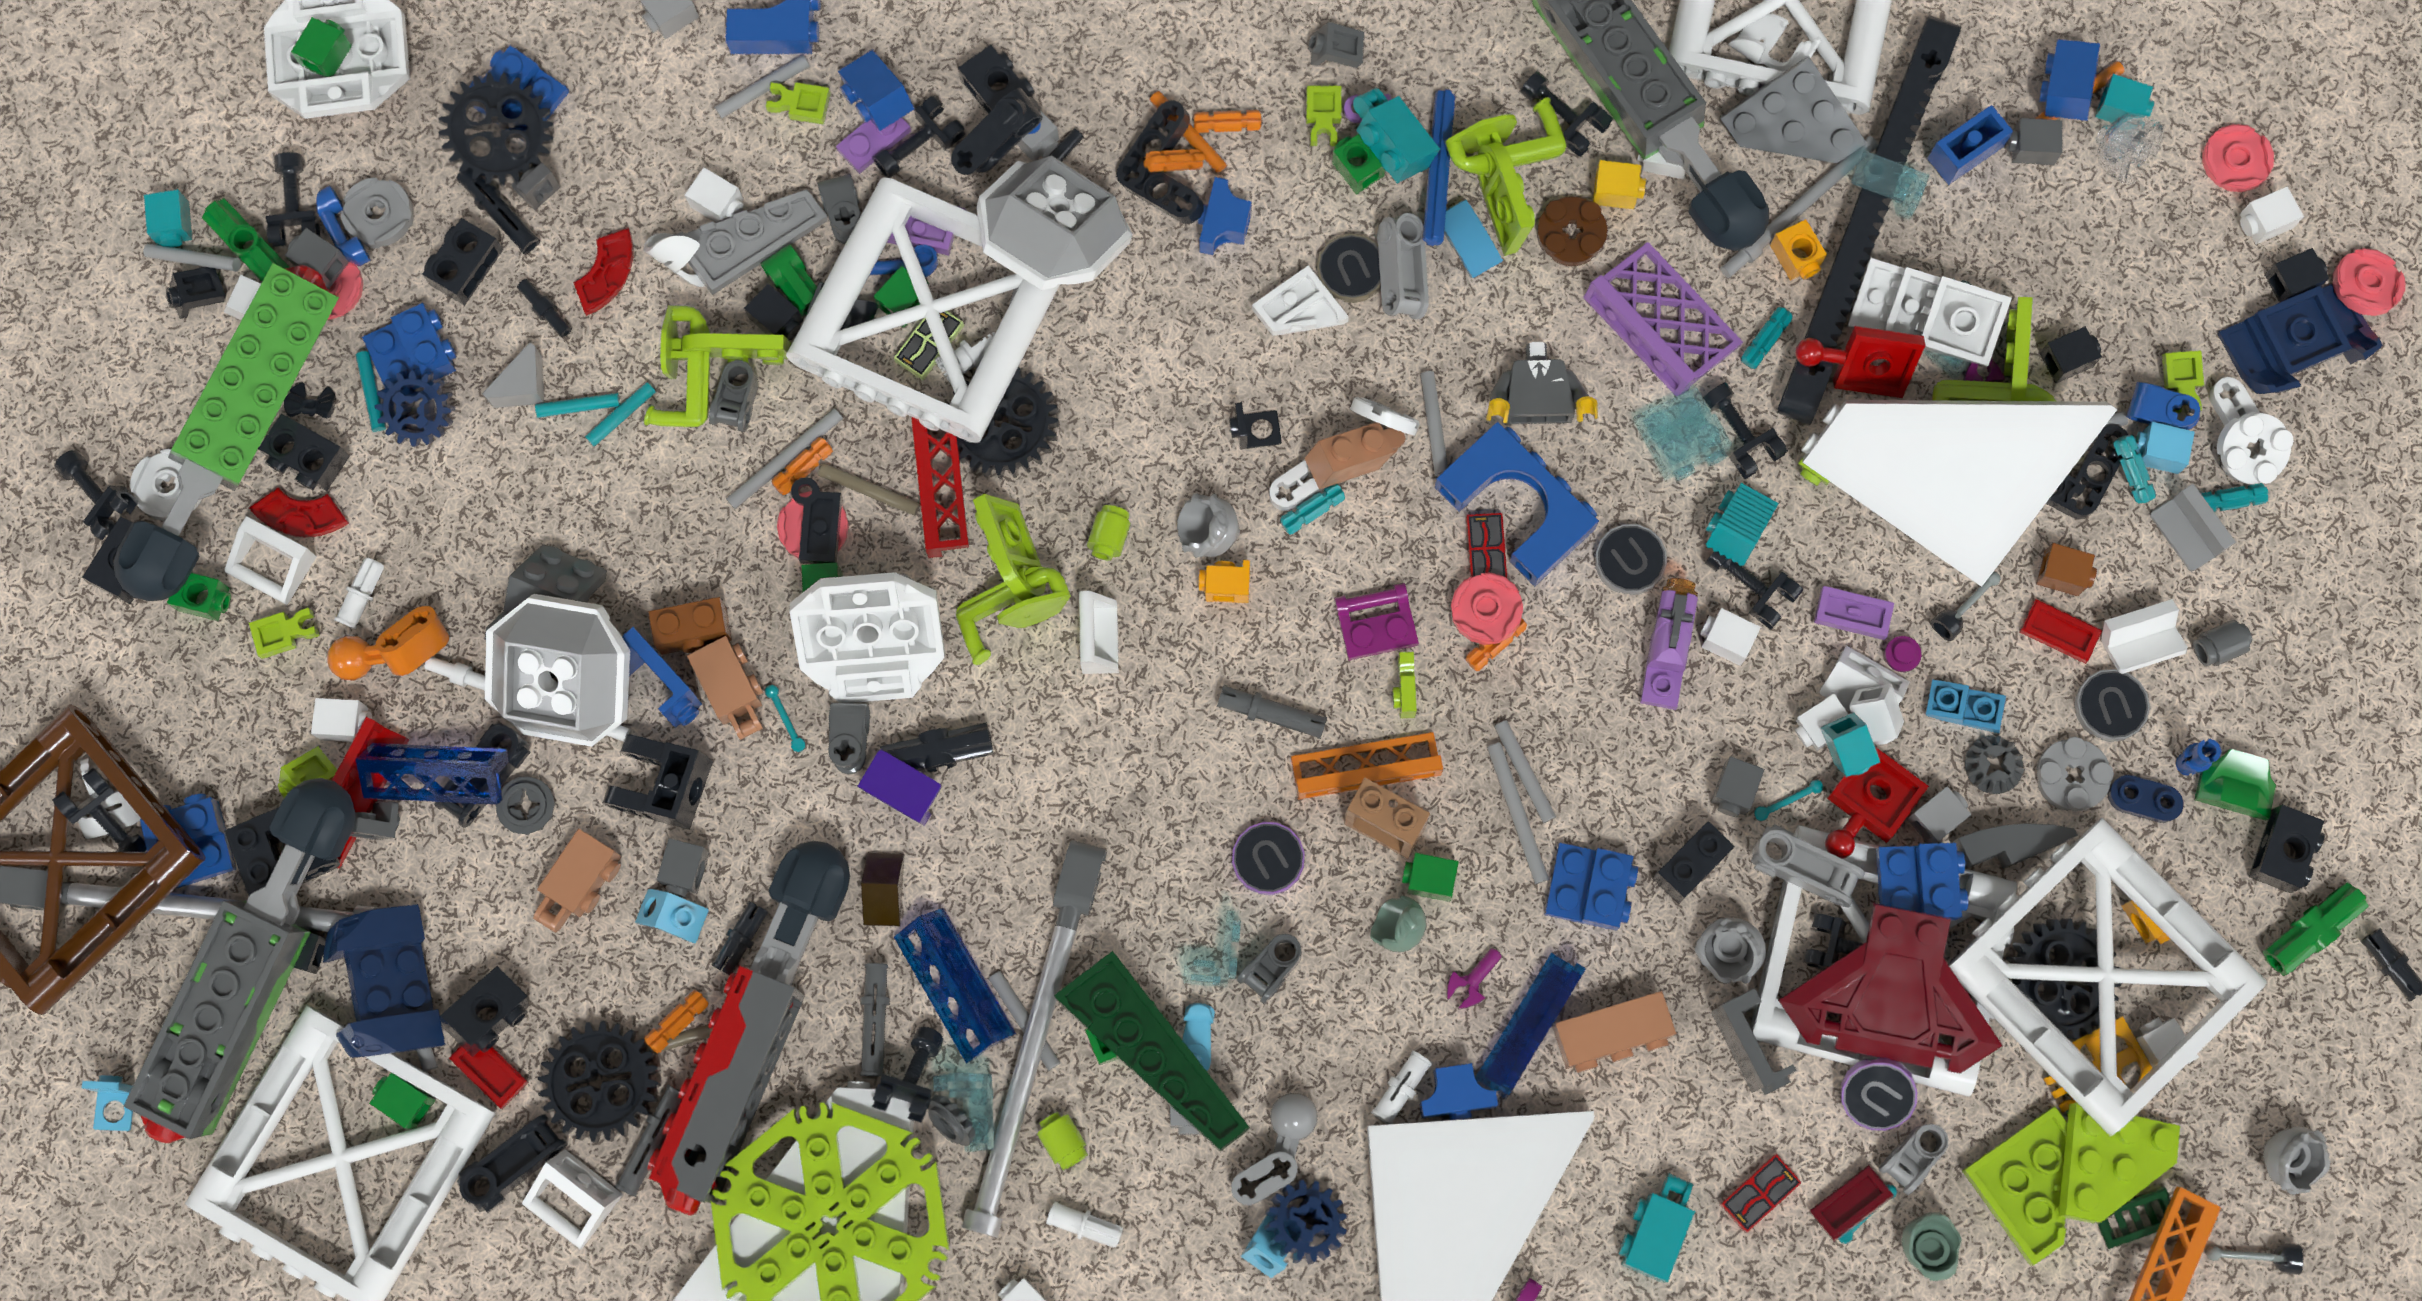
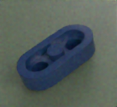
(2146, 799)

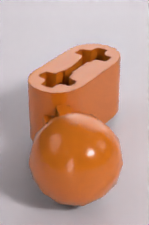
(401, 646)

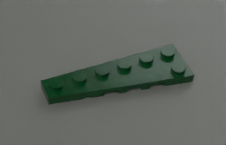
(1133, 1028)

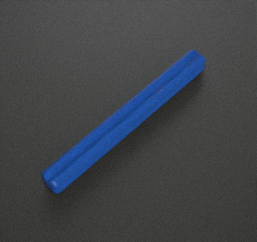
(1439, 169)

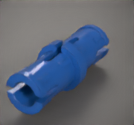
(2197, 753)

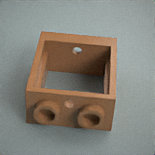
(1392, 827)

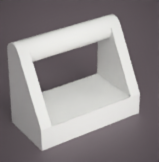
(301, 560)
(1098, 633)
(579, 1184)

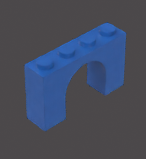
(774, 30)
(1502, 457)

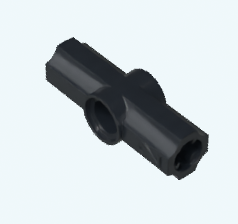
(943, 747)

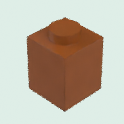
(2066, 570)

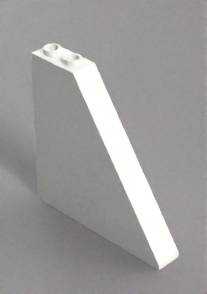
(1955, 471)
(1462, 1199)
(755, 1237)

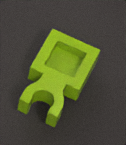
(804, 103)
(1324, 111)
(2183, 373)
(278, 632)
(1405, 695)

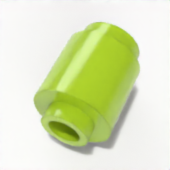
(1109, 532)
(1062, 1140)

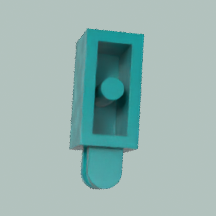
(1394, 135)
(1659, 1231)

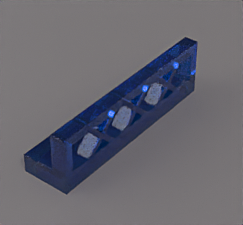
(431, 761)
(958, 979)
(1529, 1025)

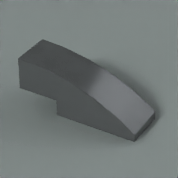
(2012, 842)

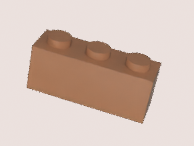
(1614, 1032)

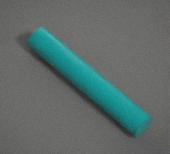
(369, 389)
(577, 405)
(620, 414)

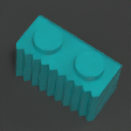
(1741, 524)

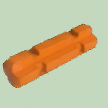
(1227, 121)
(1174, 160)
(802, 465)
(1479, 656)
(676, 1021)

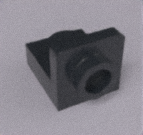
(194, 289)

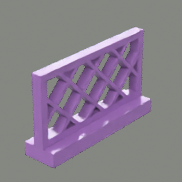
(1645, 340)

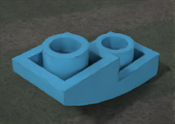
(1470, 239)
(1965, 707)

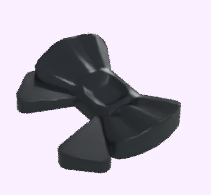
(297, 403)

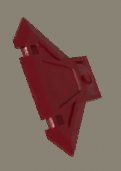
(1895, 997)

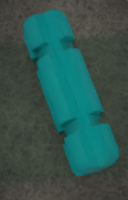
(1766, 337)
(2134, 469)
(2237, 497)
(1312, 508)

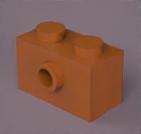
(689, 626)

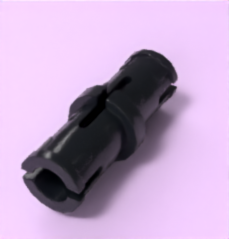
(740, 938)
(2393, 964)

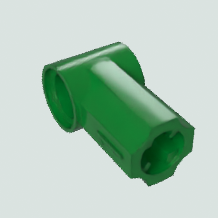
(791, 277)

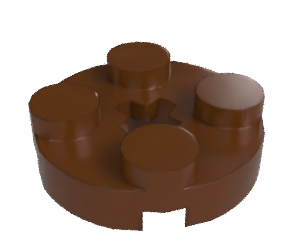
(1577, 211)

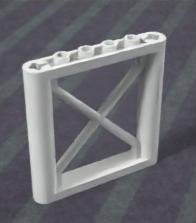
(1851, 81)
(821, 336)
(2221, 965)
(1774, 1026)
(373, 1269)

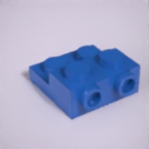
(519, 65)
(411, 344)
(205, 825)
(1922, 878)
(1591, 886)

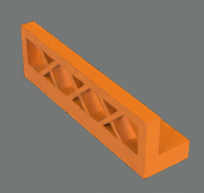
(1381, 775)
(2187, 1250)

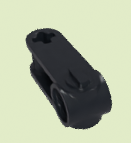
(997, 133)
(516, 756)
(511, 1163)

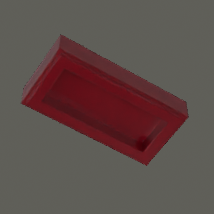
(1851, 1203)

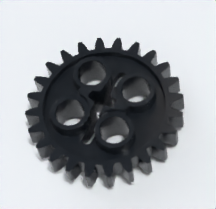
(492, 98)
(991, 450)
(2071, 947)
(594, 1049)

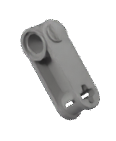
(1403, 266)
(1807, 866)

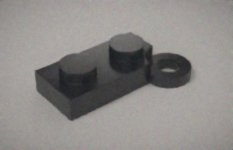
(819, 523)

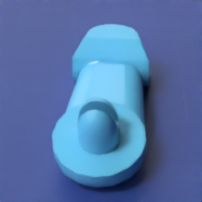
(1198, 1031)

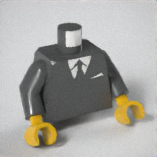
(1540, 391)

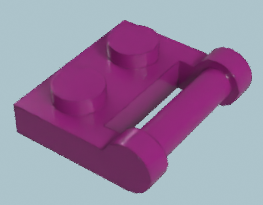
(1377, 633)

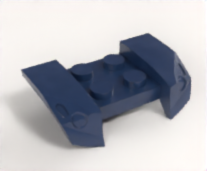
(2295, 338)
(385, 982)

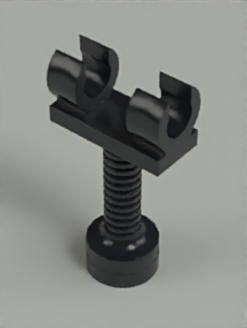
(1600, 119)
(889, 162)
(289, 165)
(1720, 399)
(73, 466)
(1761, 611)
(93, 806)
(1835, 927)
(926, 1044)

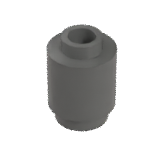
(2223, 643)

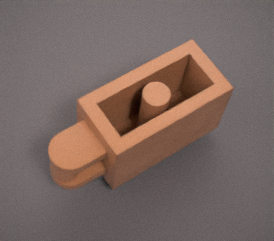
(1352, 454)
(728, 685)
(576, 880)

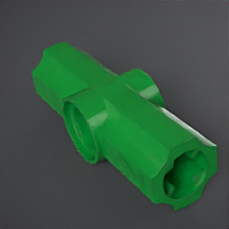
(236, 232)
(2315, 929)

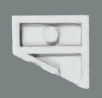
(1299, 306)

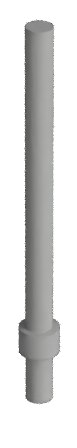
(1751, 253)

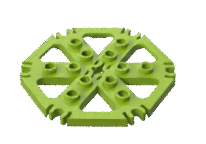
(824, 1189)

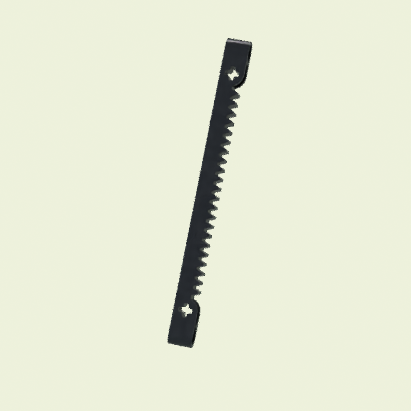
(1935, 48)

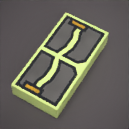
(920, 349)

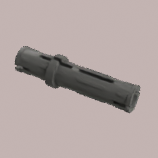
(1270, 711)
(874, 975)
(630, 1181)

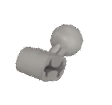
(1292, 1119)

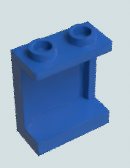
(683, 704)

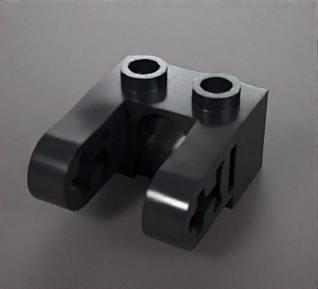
(676, 788)
(258, 854)

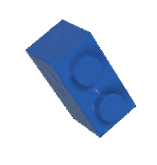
(2071, 79)
(875, 90)
(1970, 144)

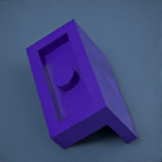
(900, 786)

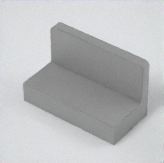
(2192, 528)

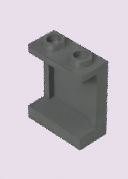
(1745, 1047)

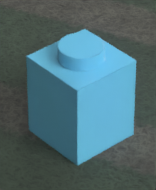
(2165, 447)

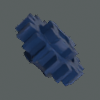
(425, 415)
(1302, 1237)

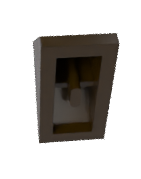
(882, 889)

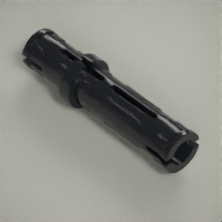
(522, 237)

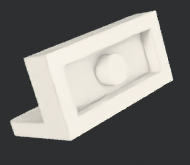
(2143, 637)
(1858, 672)

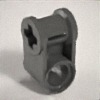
(840, 204)
(733, 403)
(848, 729)
(1270, 968)

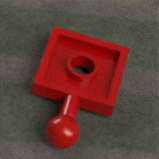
(1864, 347)
(1879, 816)

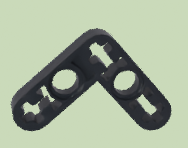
(1147, 181)
(2070, 486)

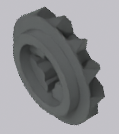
(1998, 781)
(513, 795)
(950, 1121)

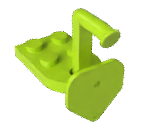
(1496, 172)
(698, 349)
(2015, 366)
(1022, 574)

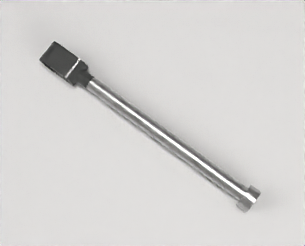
(27, 890)
(1074, 897)

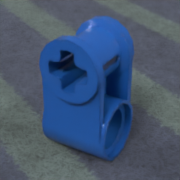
(2157, 404)

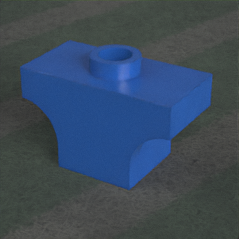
(1224, 218)
(1457, 1094)

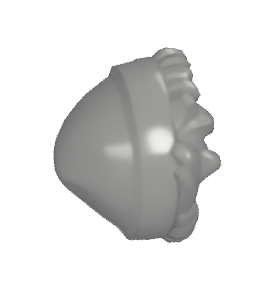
(1207, 526)
(1731, 950)
(2296, 1158)

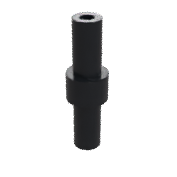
(544, 308)

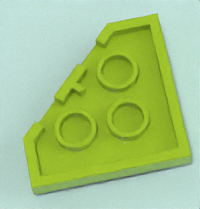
(2110, 1170)
(2023, 1185)

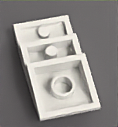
(1948, 313)

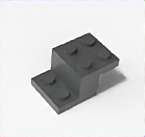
(553, 575)

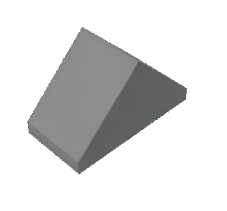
(519, 382)

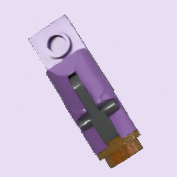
(1670, 644)

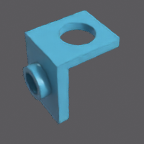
(672, 915)
(110, 1089)
(1262, 1253)

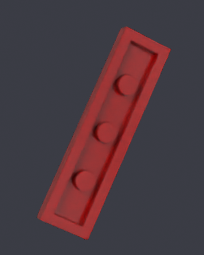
(928, 490)
(347, 773)

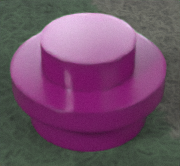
(1903, 654)

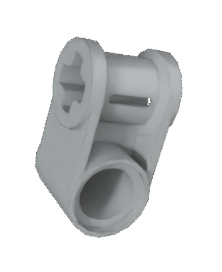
(1913, 1159)

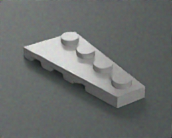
(748, 238)

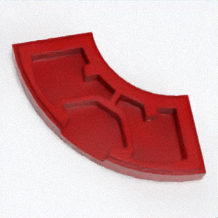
(608, 273)
(299, 517)

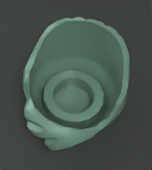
(1399, 925)
(1932, 1245)

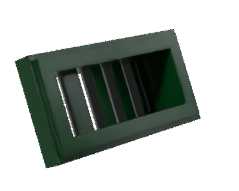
(2160, 1194)

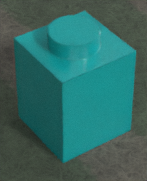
(2124, 97)
(168, 218)
(1850, 745)

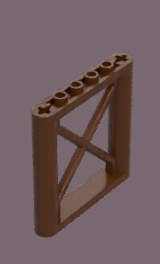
(163, 866)

